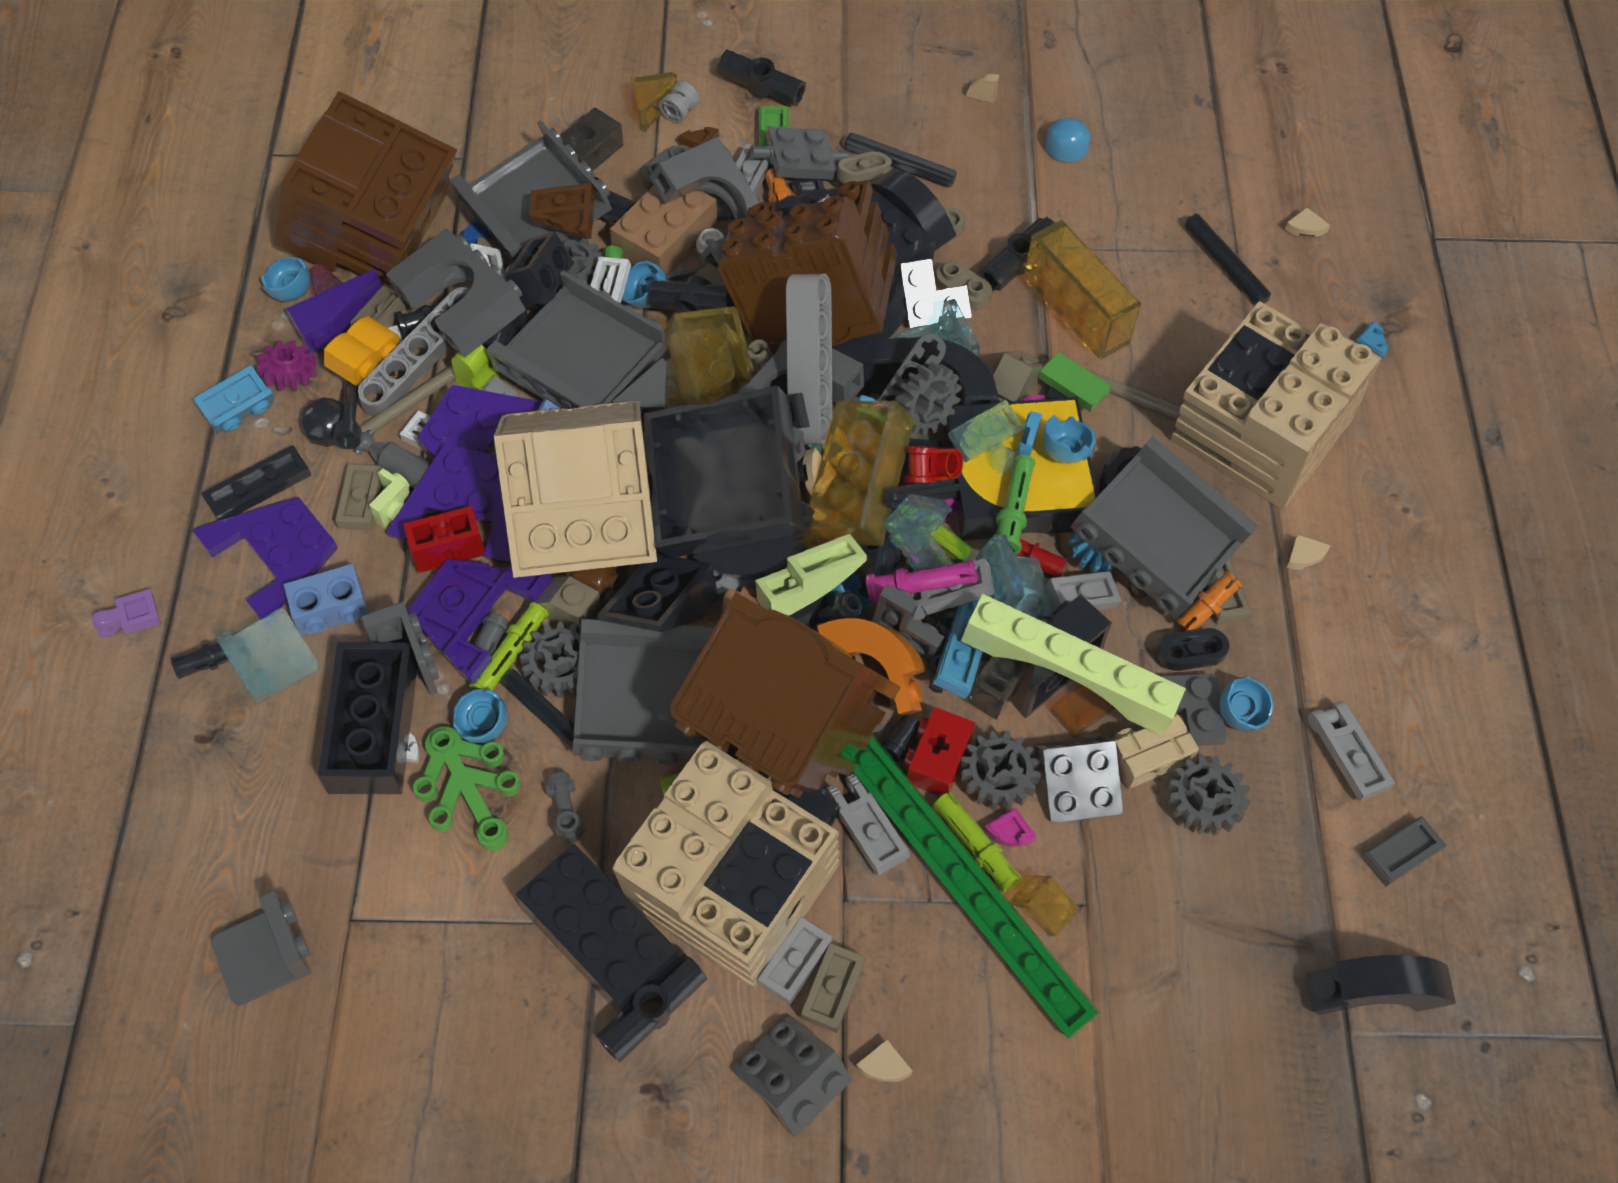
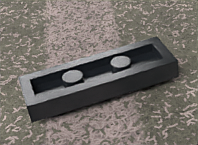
(256, 484)

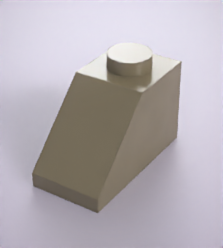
(1017, 375)
(569, 601)

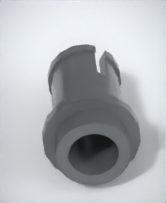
(493, 628)

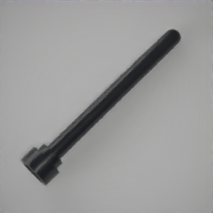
(348, 432)

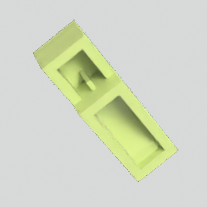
(810, 575)

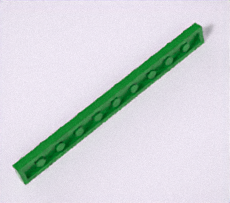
(973, 889)

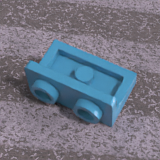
(234, 400)

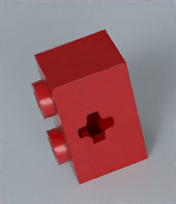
(444, 537)
(948, 734)

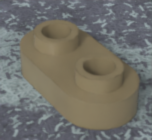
(863, 167)
(954, 275)

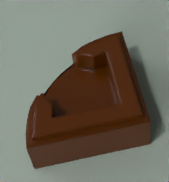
(698, 137)

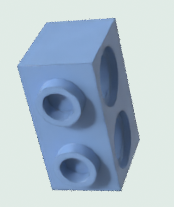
(325, 592)

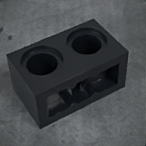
(539, 269)

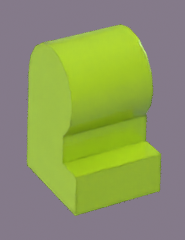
(474, 369)

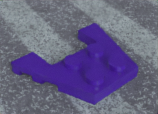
(469, 419)
(458, 481)
(283, 538)
(457, 603)

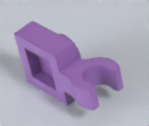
(132, 613)

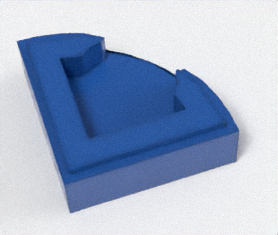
(473, 232)

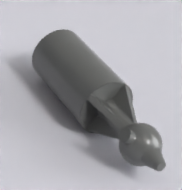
(394, 458)

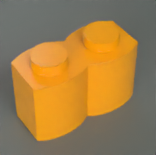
(360, 349)

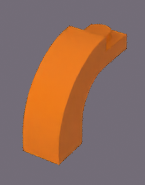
(887, 647)

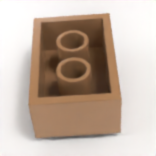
(662, 230)

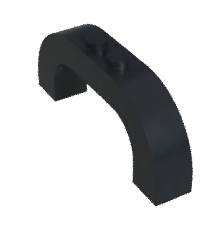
(884, 356)

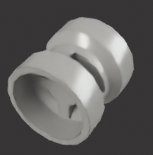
(679, 102)

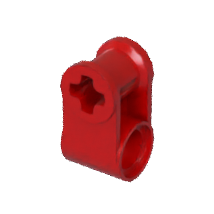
(933, 464)

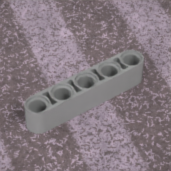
(810, 350)
(402, 359)

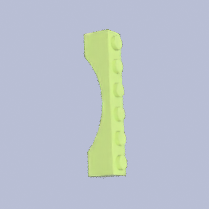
(1129, 688)

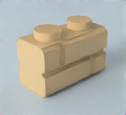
(1148, 755)

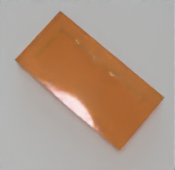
(1080, 710)

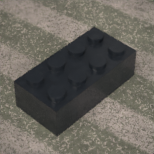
(368, 718)
(596, 927)

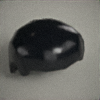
(320, 419)

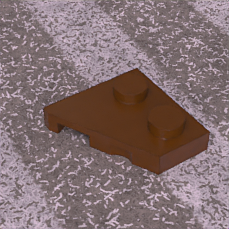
(564, 209)

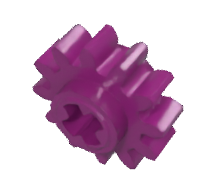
(286, 365)

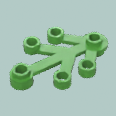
(463, 781)

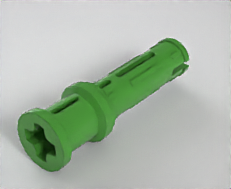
(1011, 518)

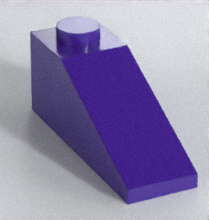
(330, 312)

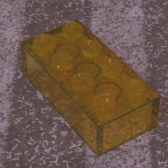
(1081, 290)
(708, 354)
(857, 465)

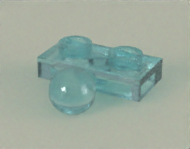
(987, 433)

